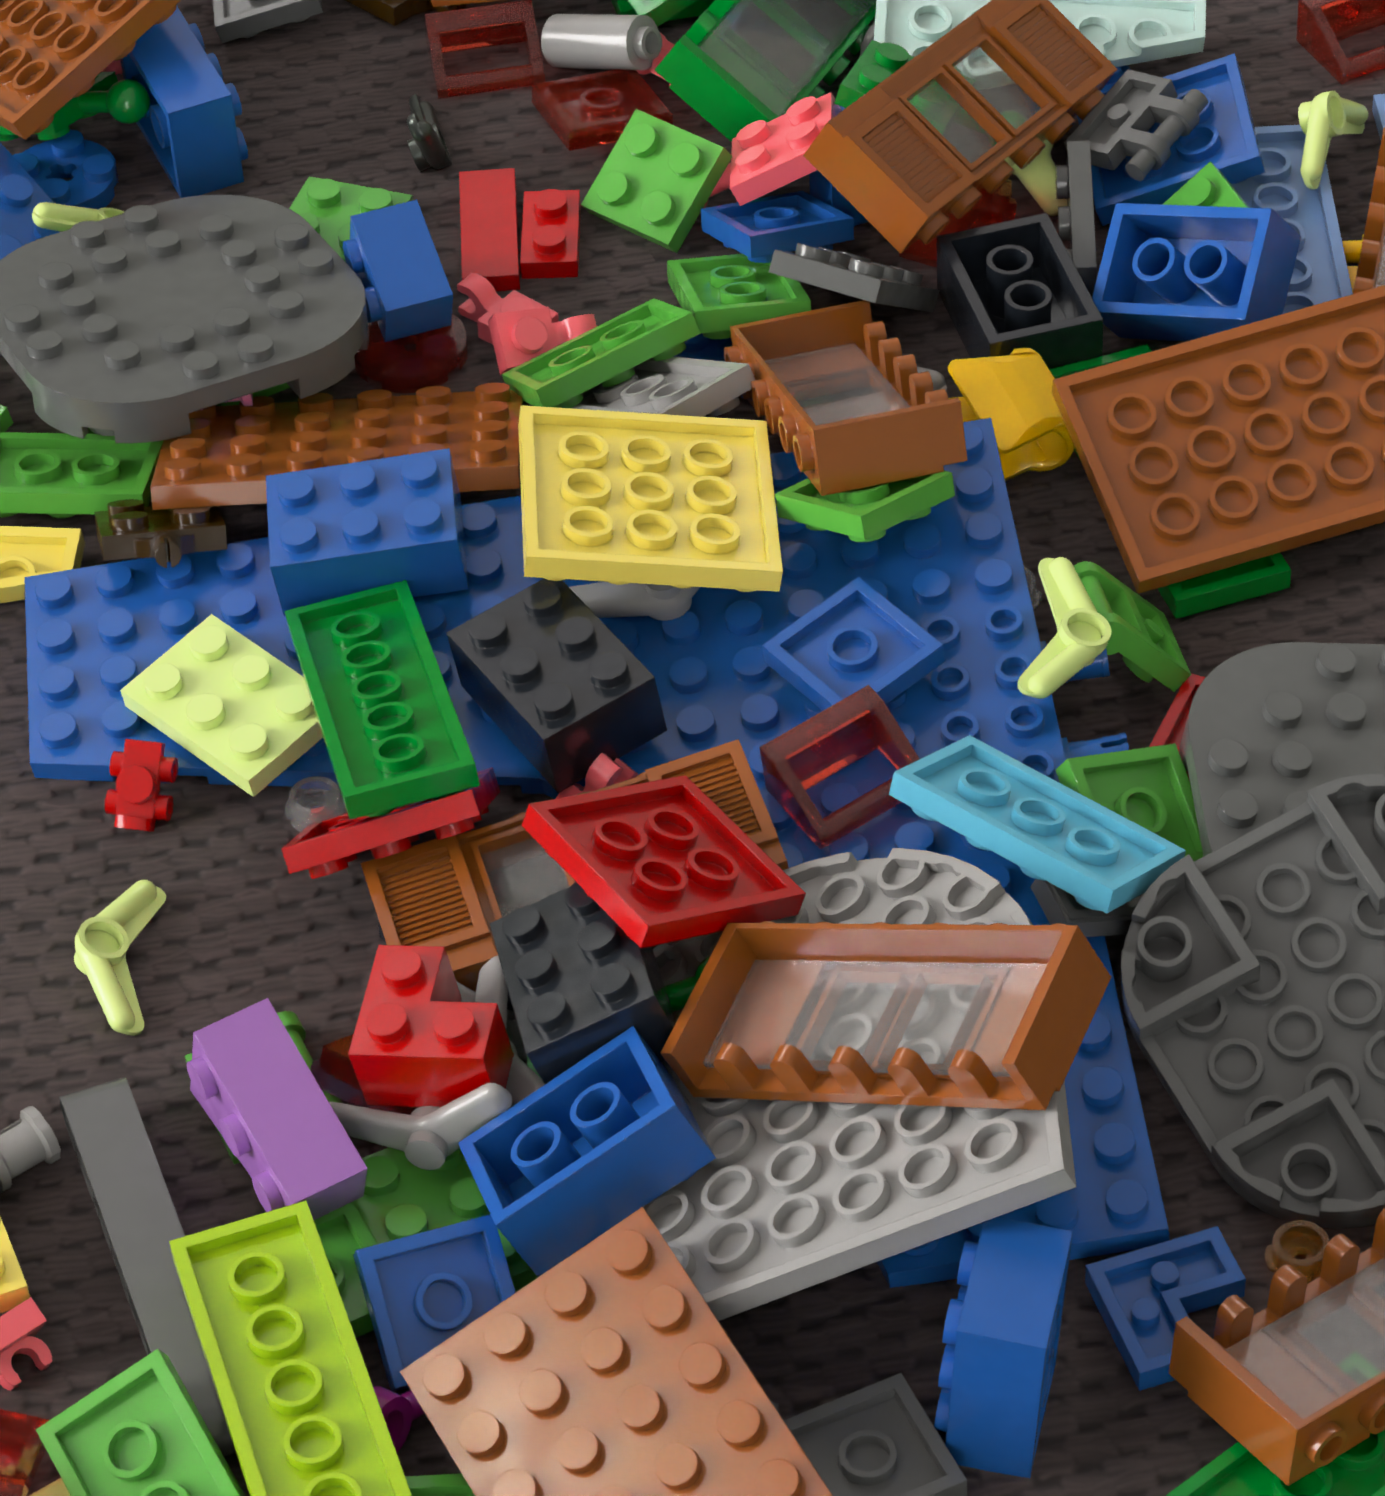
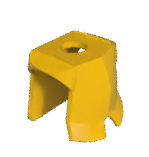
(1020, 402)

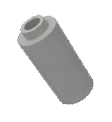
(600, 41)

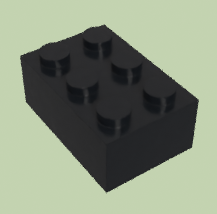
(1017, 290)
(556, 681)
(578, 981)

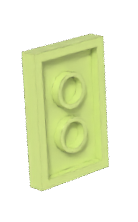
(228, 704)

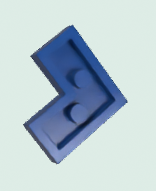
(1153, 1289)

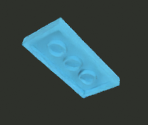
(1035, 823)

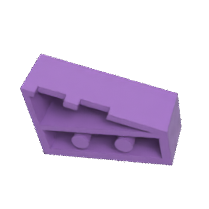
(274, 1113)

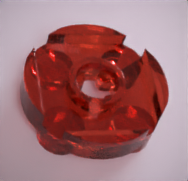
(408, 371)

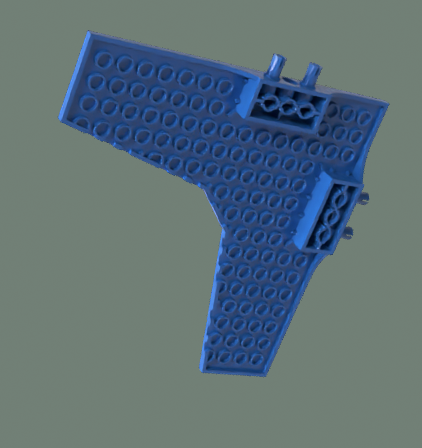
(946, 571)

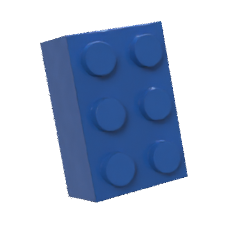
(189, 109)
(1192, 269)
(366, 528)
(585, 1151)
(1002, 1344)

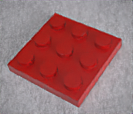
(337, 840)
(662, 860)

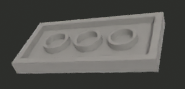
(675, 388)

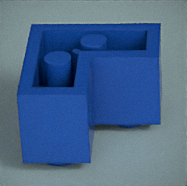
(399, 270)

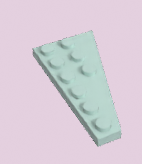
(1120, 29)

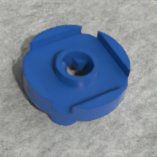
(70, 156)

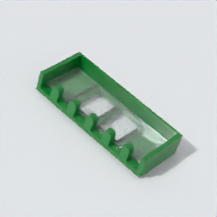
(763, 56)

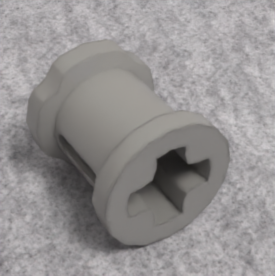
(26, 1145)

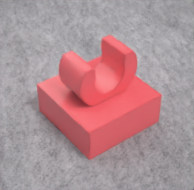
(17, 1337)

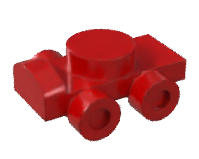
(138, 781)

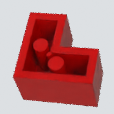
(418, 1038)

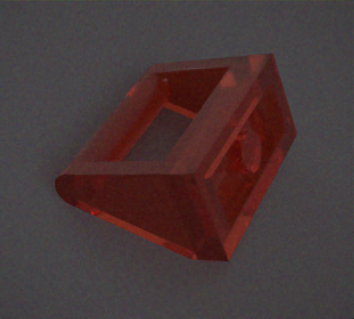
(1328, 21)
(478, 29)
(827, 746)

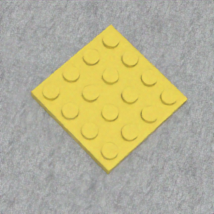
(648, 499)

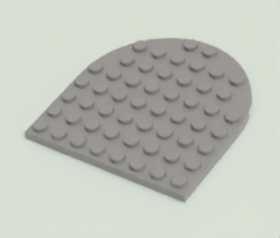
(847, 1184)

